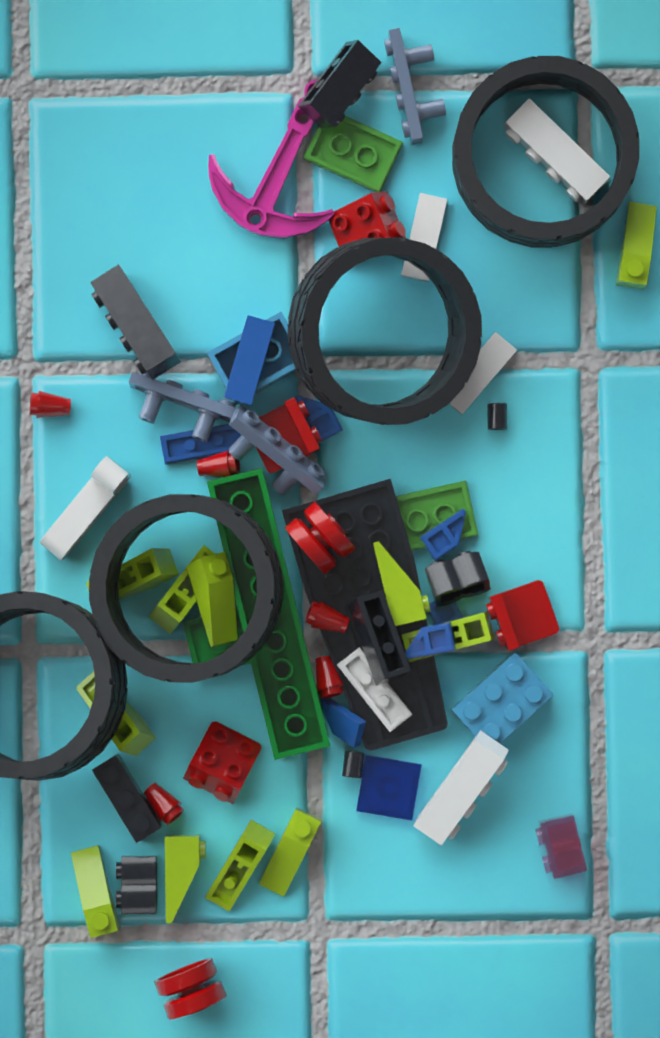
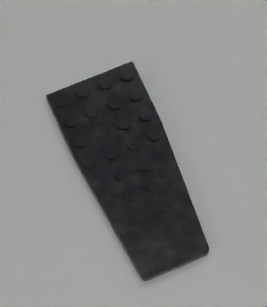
(369, 517)

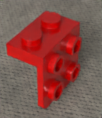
(367, 218)
(293, 427)
(522, 615)
(222, 762)

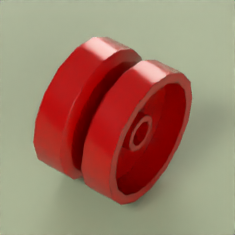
(322, 536)
(192, 993)

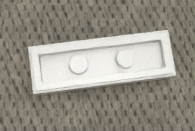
(425, 229)
(490, 361)
(380, 698)

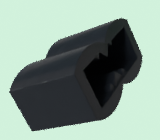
(457, 578)
(138, 884)

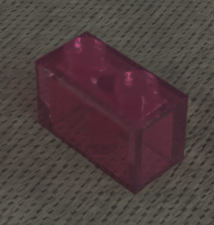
(561, 846)

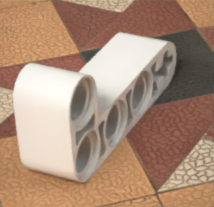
(85, 508)

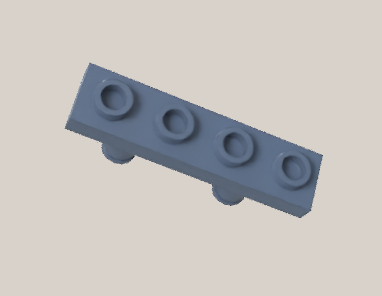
(403, 59)
(172, 391)
(269, 441)

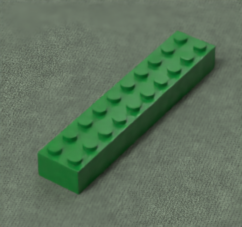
(283, 663)

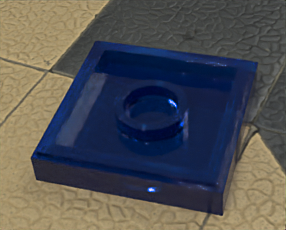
(388, 787)

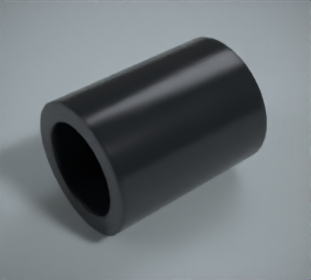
(497, 416)
(353, 764)

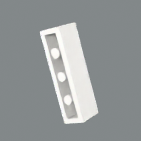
(556, 152)
(461, 787)

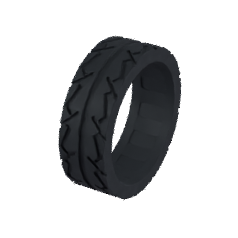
(569, 75)
(461, 346)
(105, 590)
(109, 692)

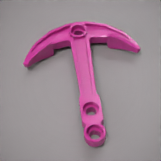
(265, 197)

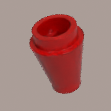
(48, 405)
(218, 465)
(326, 618)
(328, 680)
(163, 803)

